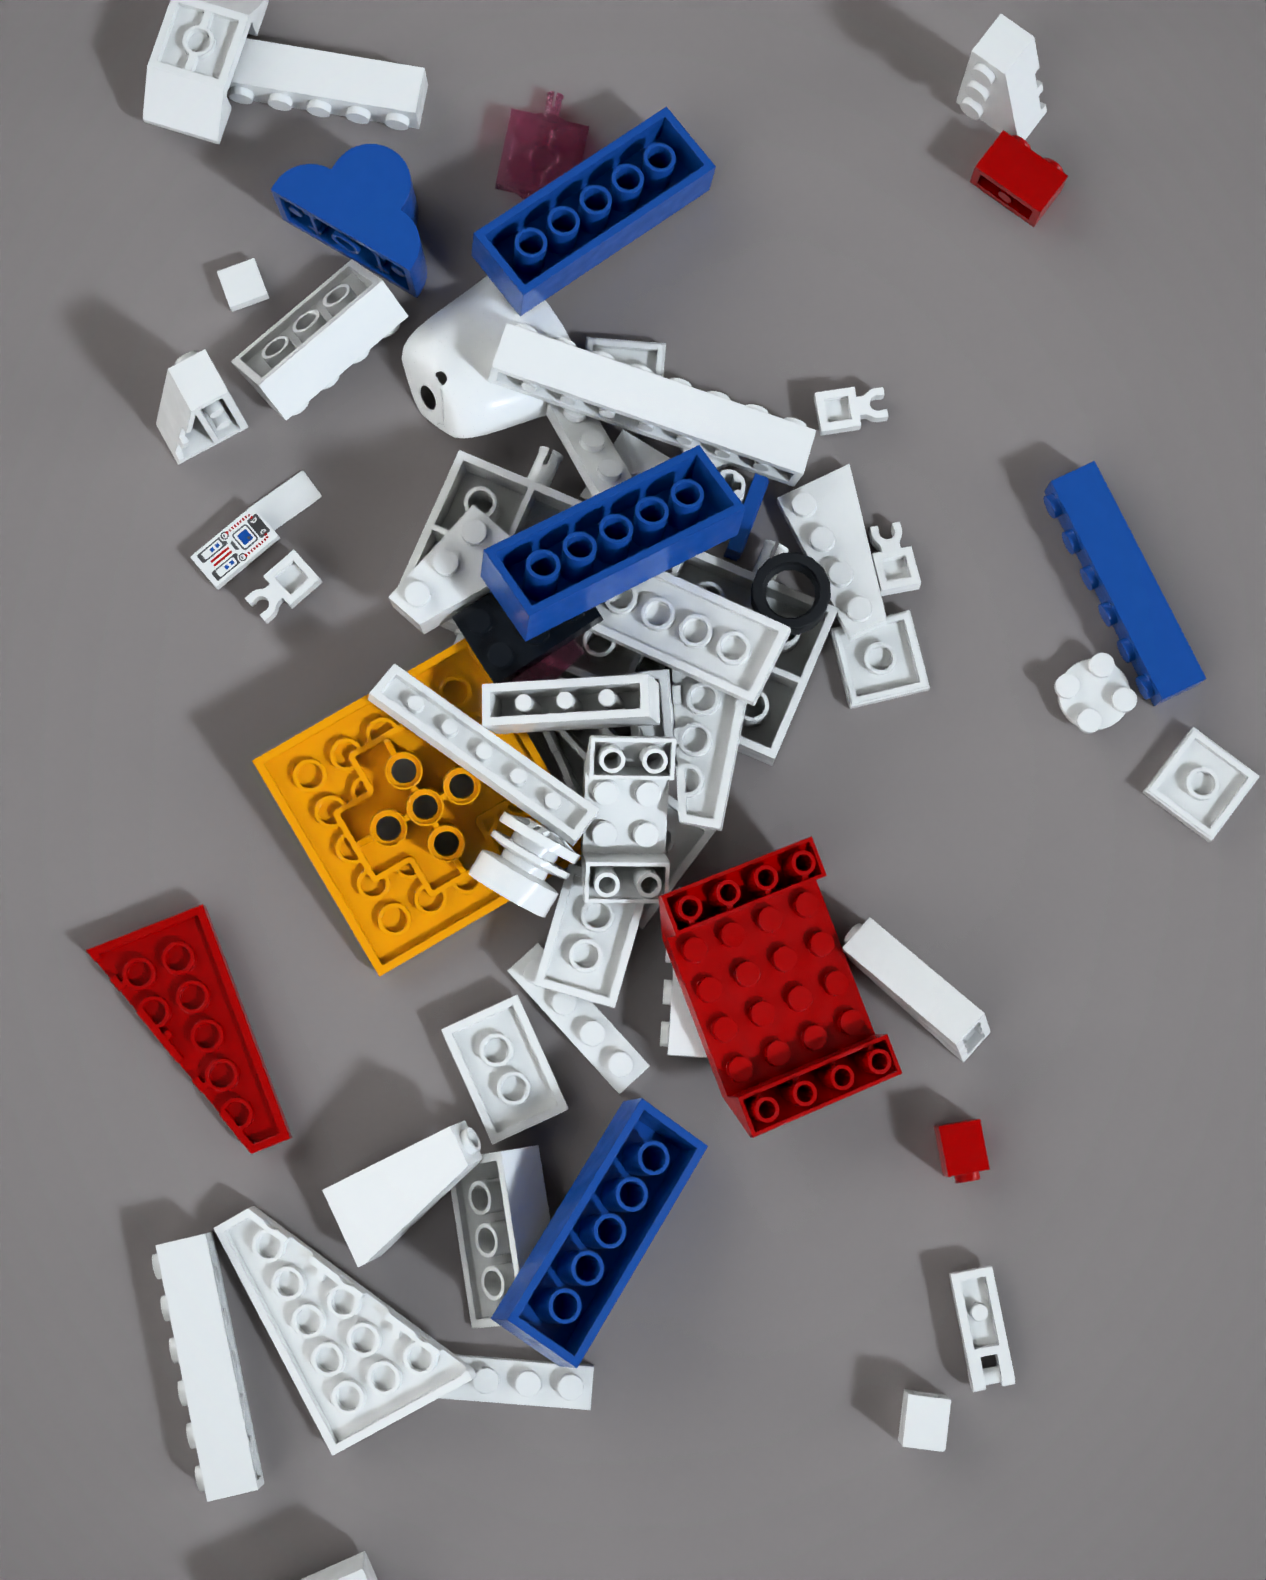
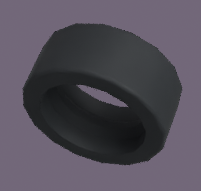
(802, 564)

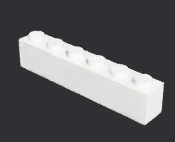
(329, 84)
(209, 1367)

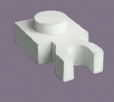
(841, 409)
(893, 565)
(288, 582)

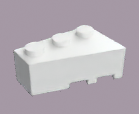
(449, 574)

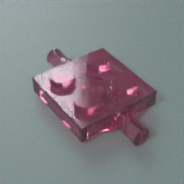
(539, 149)

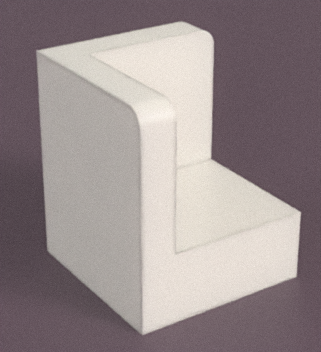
(924, 1420)

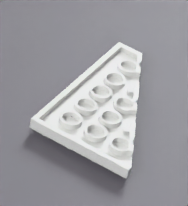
(341, 1344)

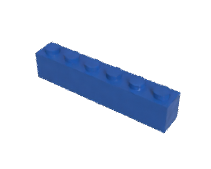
(1123, 584)

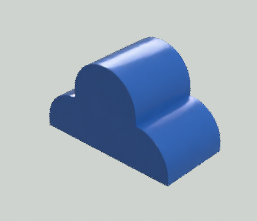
(360, 210)

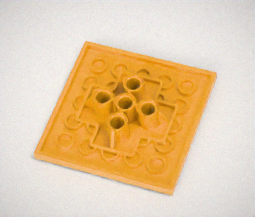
(339, 785)

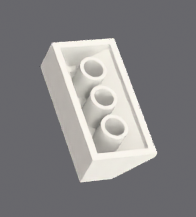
(320, 339)
(498, 1222)

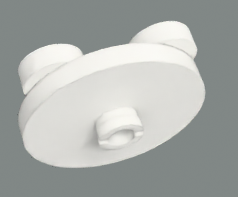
(1094, 693)

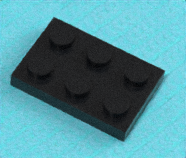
(501, 646)

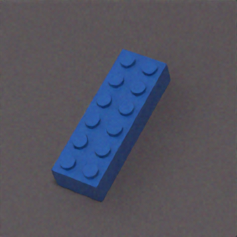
(592, 211)
(611, 542)
(599, 1233)

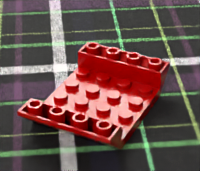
(772, 989)

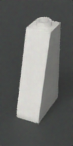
(917, 988)
(394, 1193)

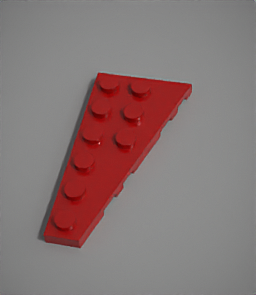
(192, 1006)

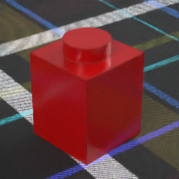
(962, 1150)

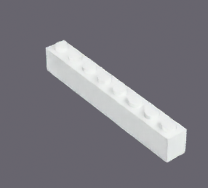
(651, 404)

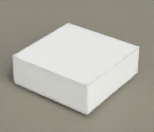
(243, 284)

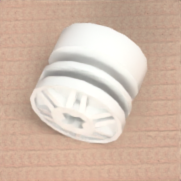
(524, 864)

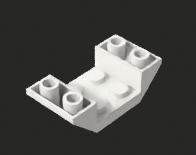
(196, 64)
(627, 839)

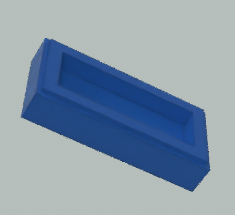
(752, 503)

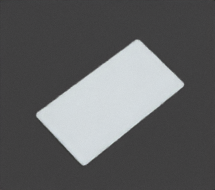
(287, 500)

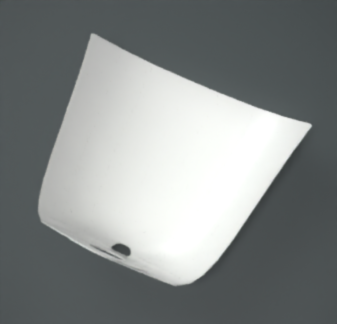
(463, 346)

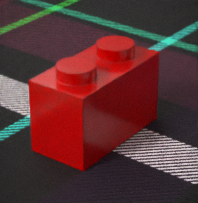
(1019, 177)

